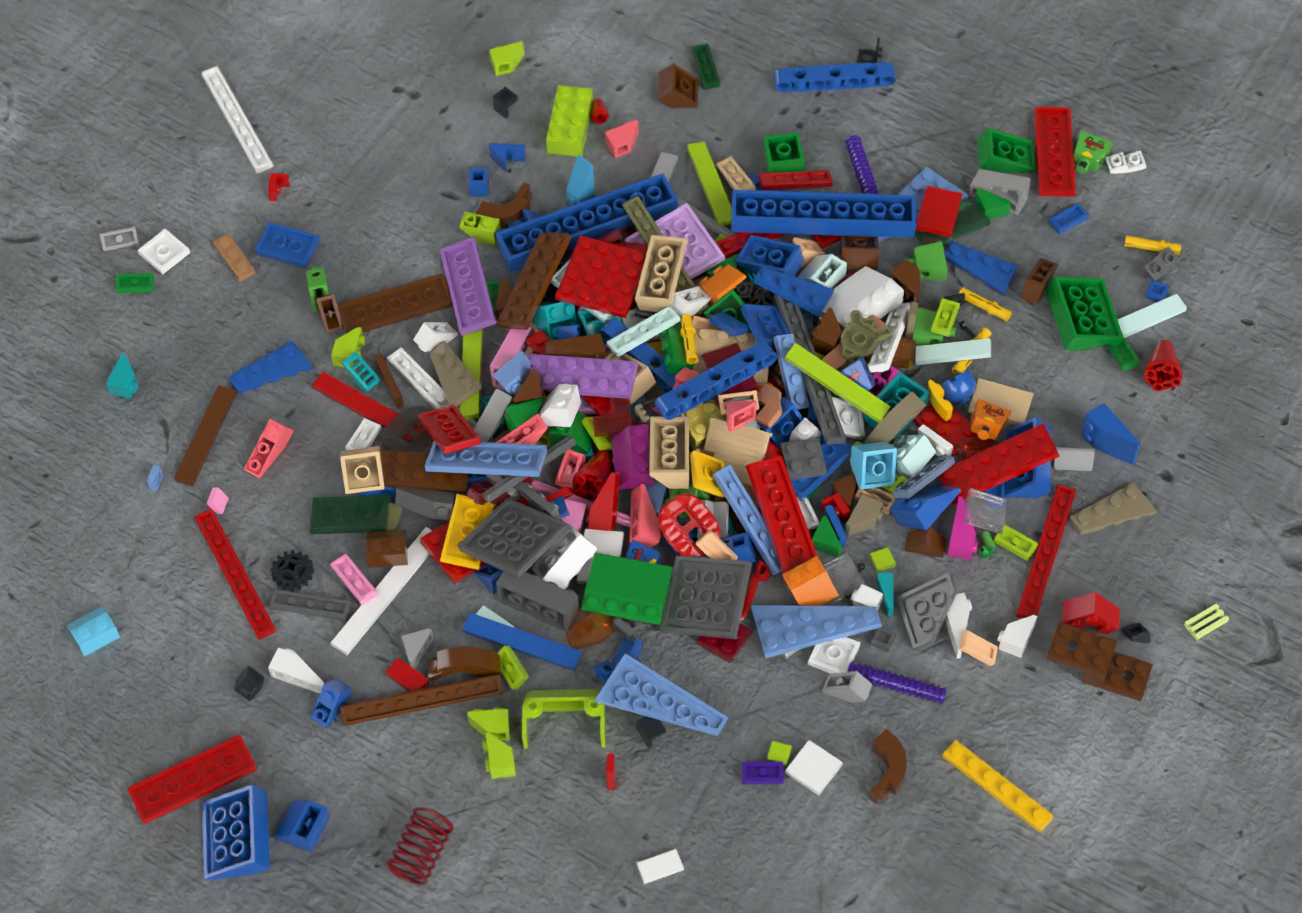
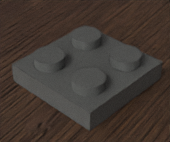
(803, 459)

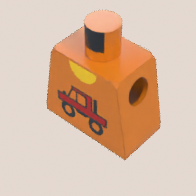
(988, 420)

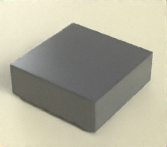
(883, 639)

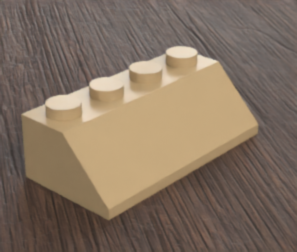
(660, 273)
(670, 451)

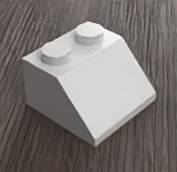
(561, 406)

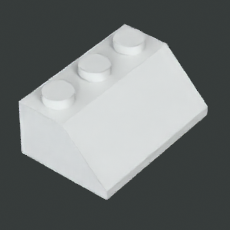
(565, 558)

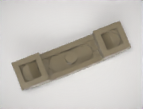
(896, 419)

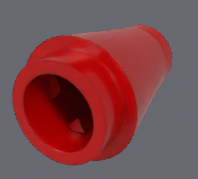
(599, 112)

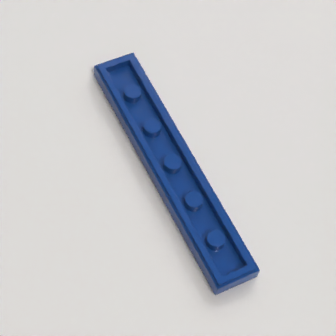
(522, 641)

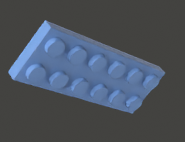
(489, 459)

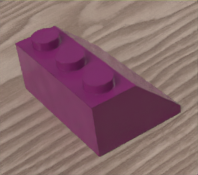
(632, 456)

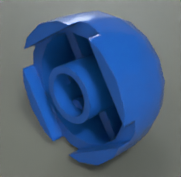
(960, 388)

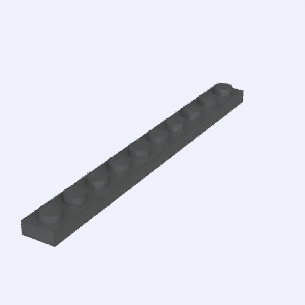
(819, 394)

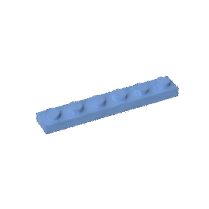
(748, 516)

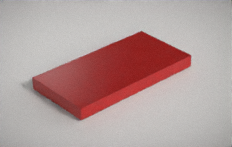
(449, 429)

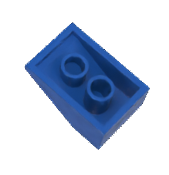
(770, 254)
(1109, 434)
(923, 506)

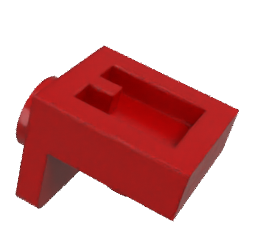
(276, 182)
(839, 506)

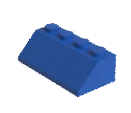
(1033, 482)

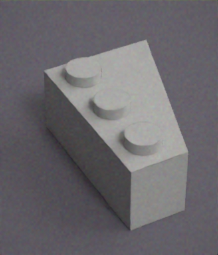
(1004, 185)

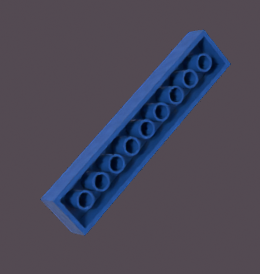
(823, 213)
(587, 218)

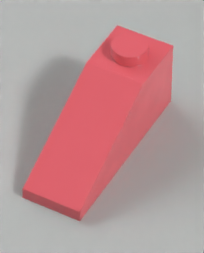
(527, 432)
(643, 518)

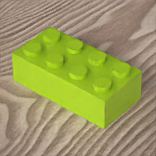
(569, 120)

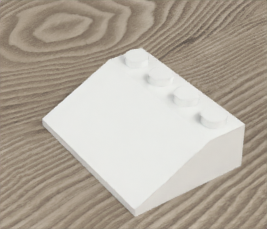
(866, 292)

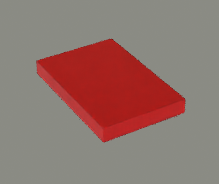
(939, 211)

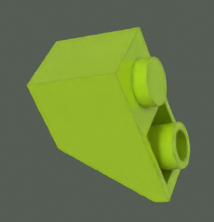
(506, 57)
(480, 227)
(347, 345)
(491, 721)
(500, 757)

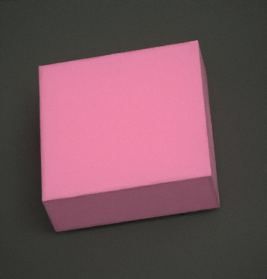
(217, 500)

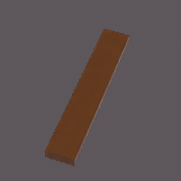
(205, 435)

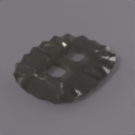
(403, 425)

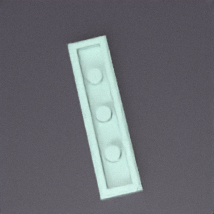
(1151, 315)
(643, 331)
(953, 351)

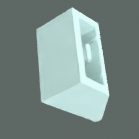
(825, 271)
(912, 454)

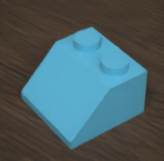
(874, 464)
(93, 631)

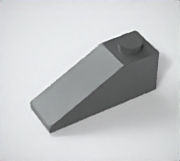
(426, 502)

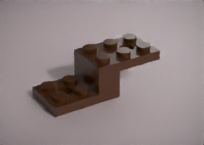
(1099, 661)

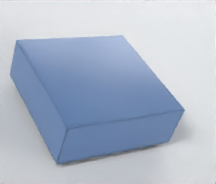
(155, 478)

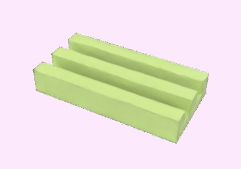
(1218, 613)

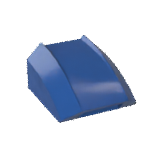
(785, 424)

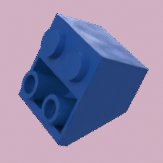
(303, 824)

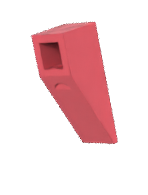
(268, 447)

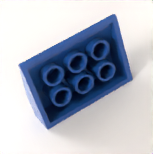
(236, 834)

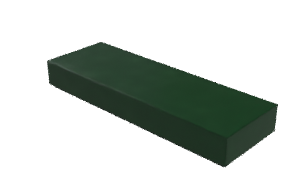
(705, 66)

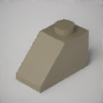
(865, 515)

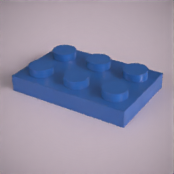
(287, 244)
(764, 322)

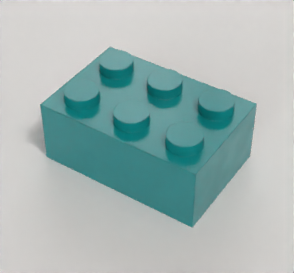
(896, 391)

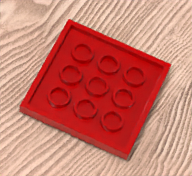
(602, 277)

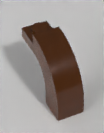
(510, 211)
(463, 660)
(893, 754)

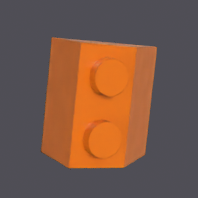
(721, 283)
(810, 584)

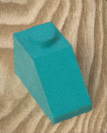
(122, 379)

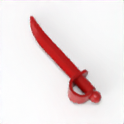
(755, 578)

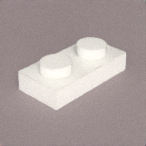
(364, 435)
(940, 445)

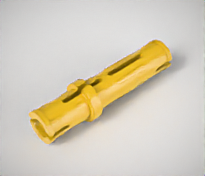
(1152, 245)
(987, 305)
(688, 333)
(961, 365)

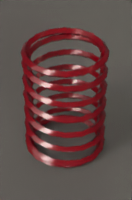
(439, 831)

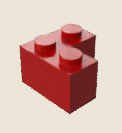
(1091, 611)

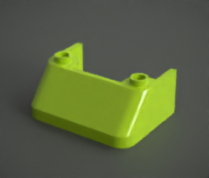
(562, 700)

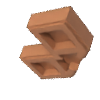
(772, 410)

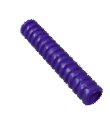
(861, 165)
(900, 683)

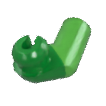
(988, 546)

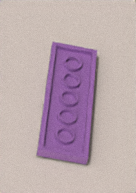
(468, 286)
(591, 375)

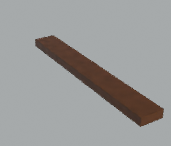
(421, 699)

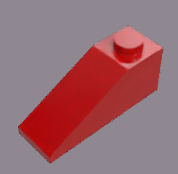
(604, 509)

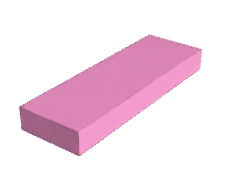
(353, 579)

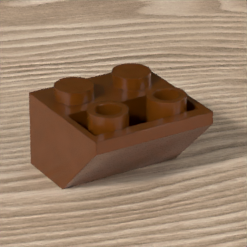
(826, 334)

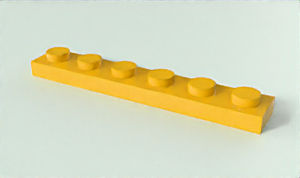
(997, 786)

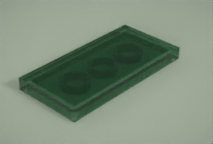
(968, 220)
(349, 514)

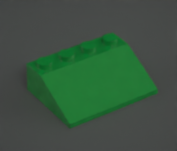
(1083, 312)
(627, 588)

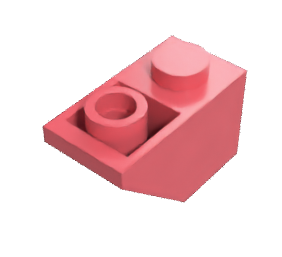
(621, 139)

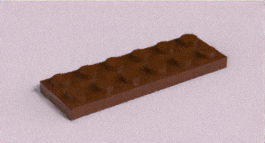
(533, 281)
(396, 304)
(409, 471)

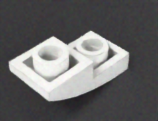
(1125, 163)

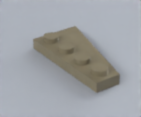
(453, 375)
(1114, 509)

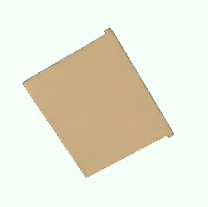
(736, 447)

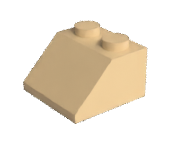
(362, 470)

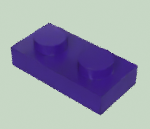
(762, 773)

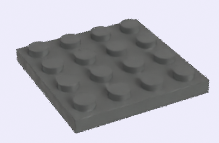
(513, 537)
(706, 597)

